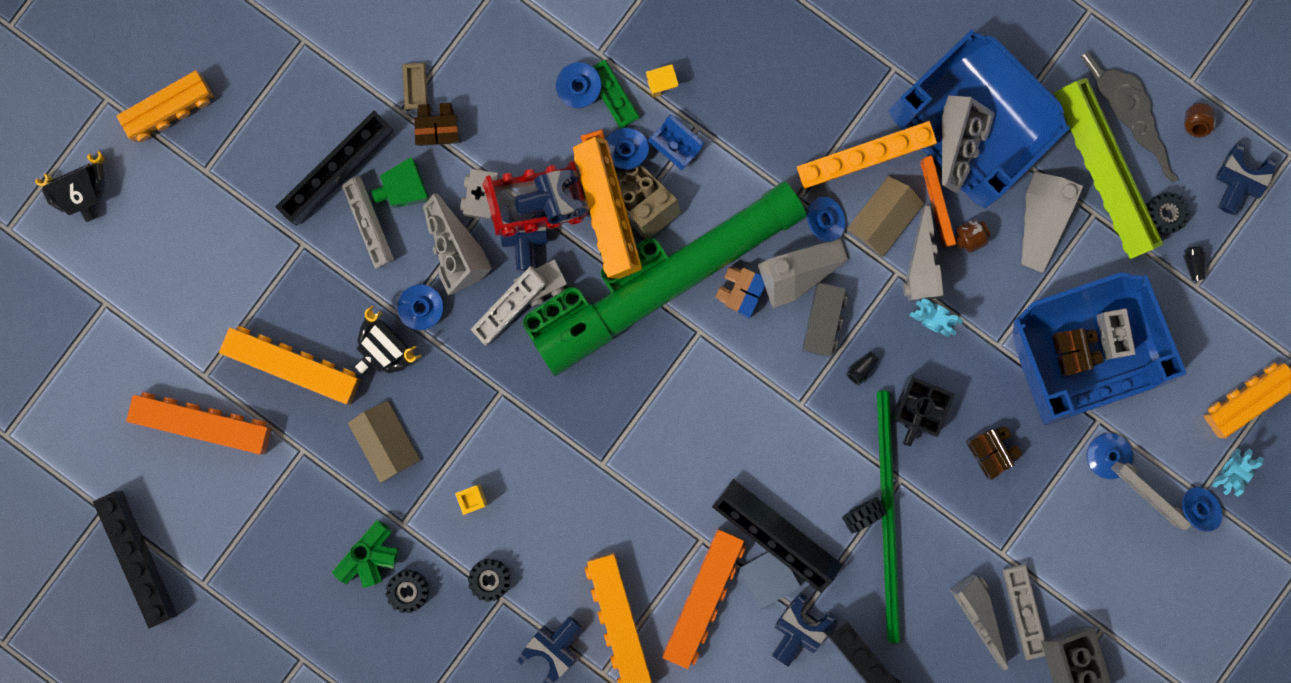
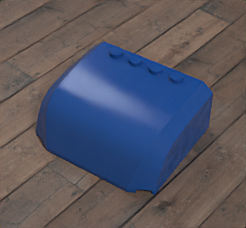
(1024, 122)
(1152, 366)

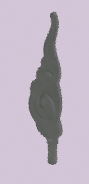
(1131, 107)

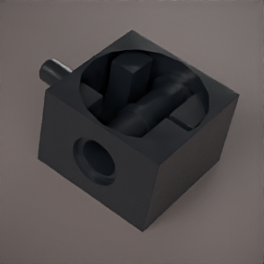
(921, 408)

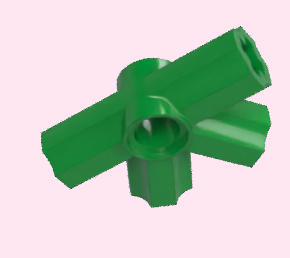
(376, 556)

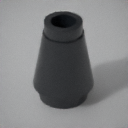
(1196, 262)
(861, 369)

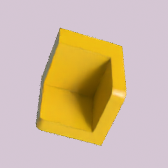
(661, 80)
(471, 499)

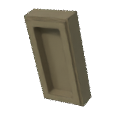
(414, 85)

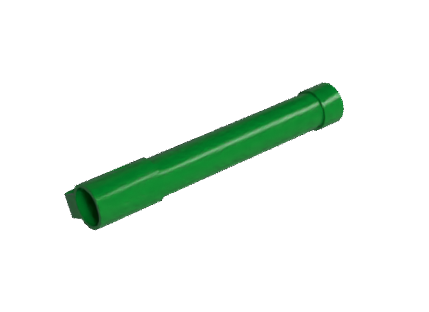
(587, 327)

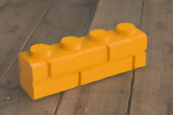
(165, 106)
(1250, 401)

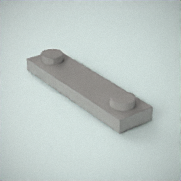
(367, 222)
(509, 305)
(1128, 474)
(1024, 611)

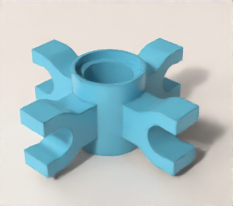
(936, 317)
(1237, 472)

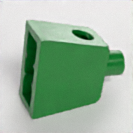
(401, 186)

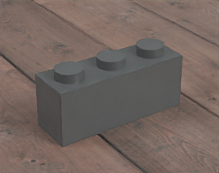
(824, 320)

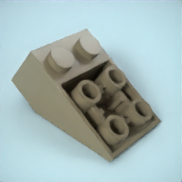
(646, 201)

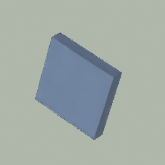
(768, 579)

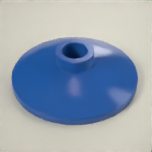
(567, 82)
(627, 140)
(826, 219)
(408, 307)
(1099, 452)
(1202, 509)

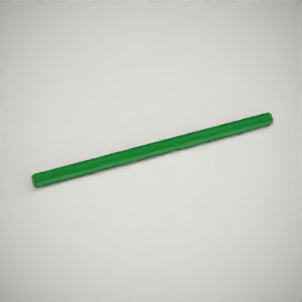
(888, 520)

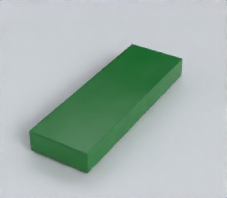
(615, 97)

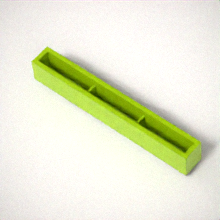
(1108, 168)

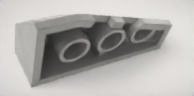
(963, 128)
(1047, 211)
(458, 252)
(797, 272)
(923, 275)
(977, 606)

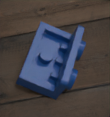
(676, 142)

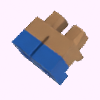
(737, 299)

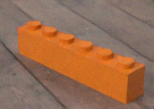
(199, 424)
(702, 599)

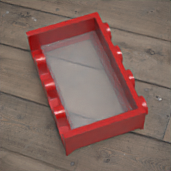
(502, 206)

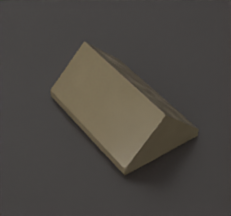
(885, 215)
(384, 441)

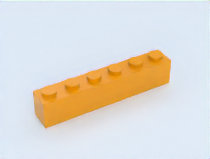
(866, 155)
(607, 208)
(289, 365)
(618, 619)

